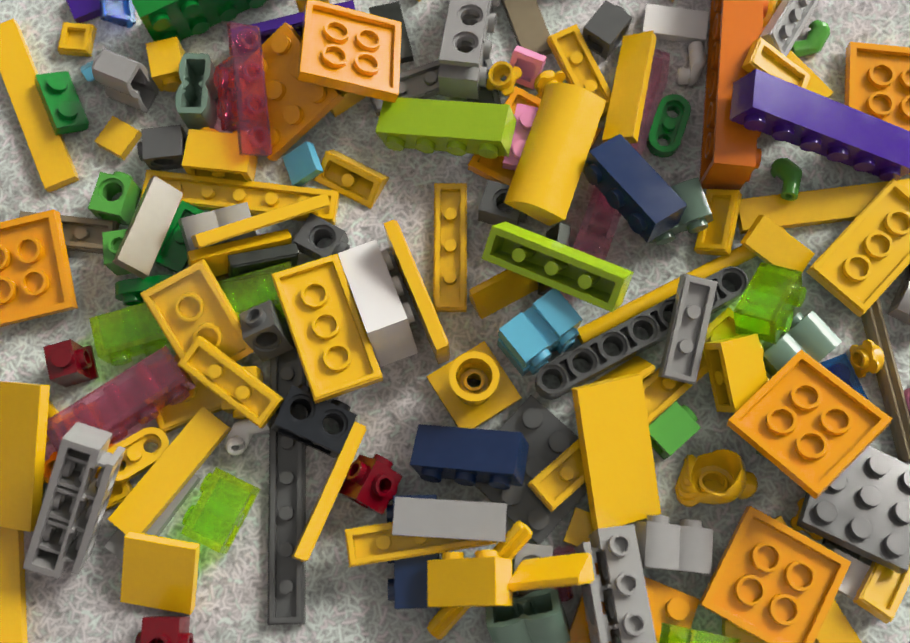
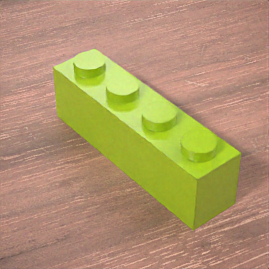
(447, 127)
(557, 265)

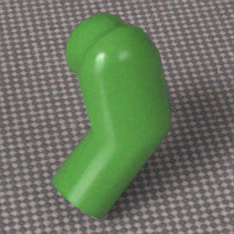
(815, 40)
(790, 175)

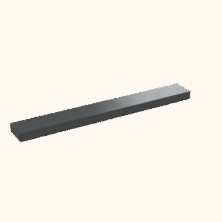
(286, 503)

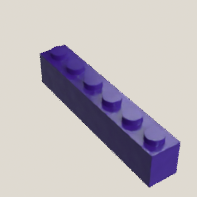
(820, 125)

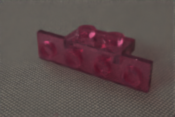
(243, 91)

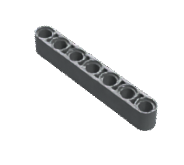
(624, 338)

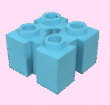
(538, 332)

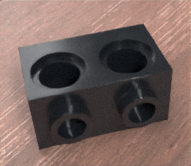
(311, 430)

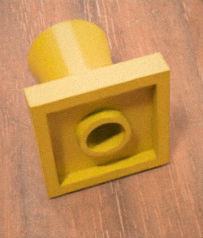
(474, 405)

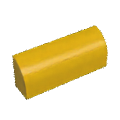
(555, 152)

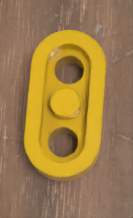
(135, 456)

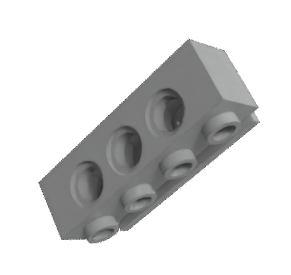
(465, 47)
(65, 502)
(619, 586)

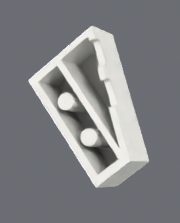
(379, 302)

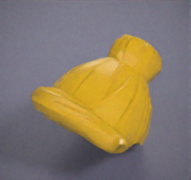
(714, 479)

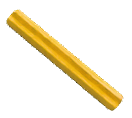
(446, 618)

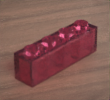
(127, 399)

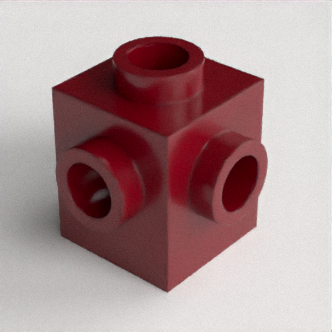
(371, 483)
(165, 630)

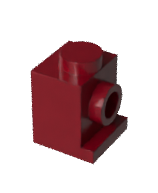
(70, 363)

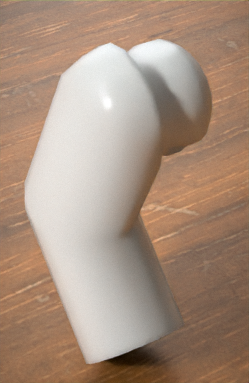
(241, 435)

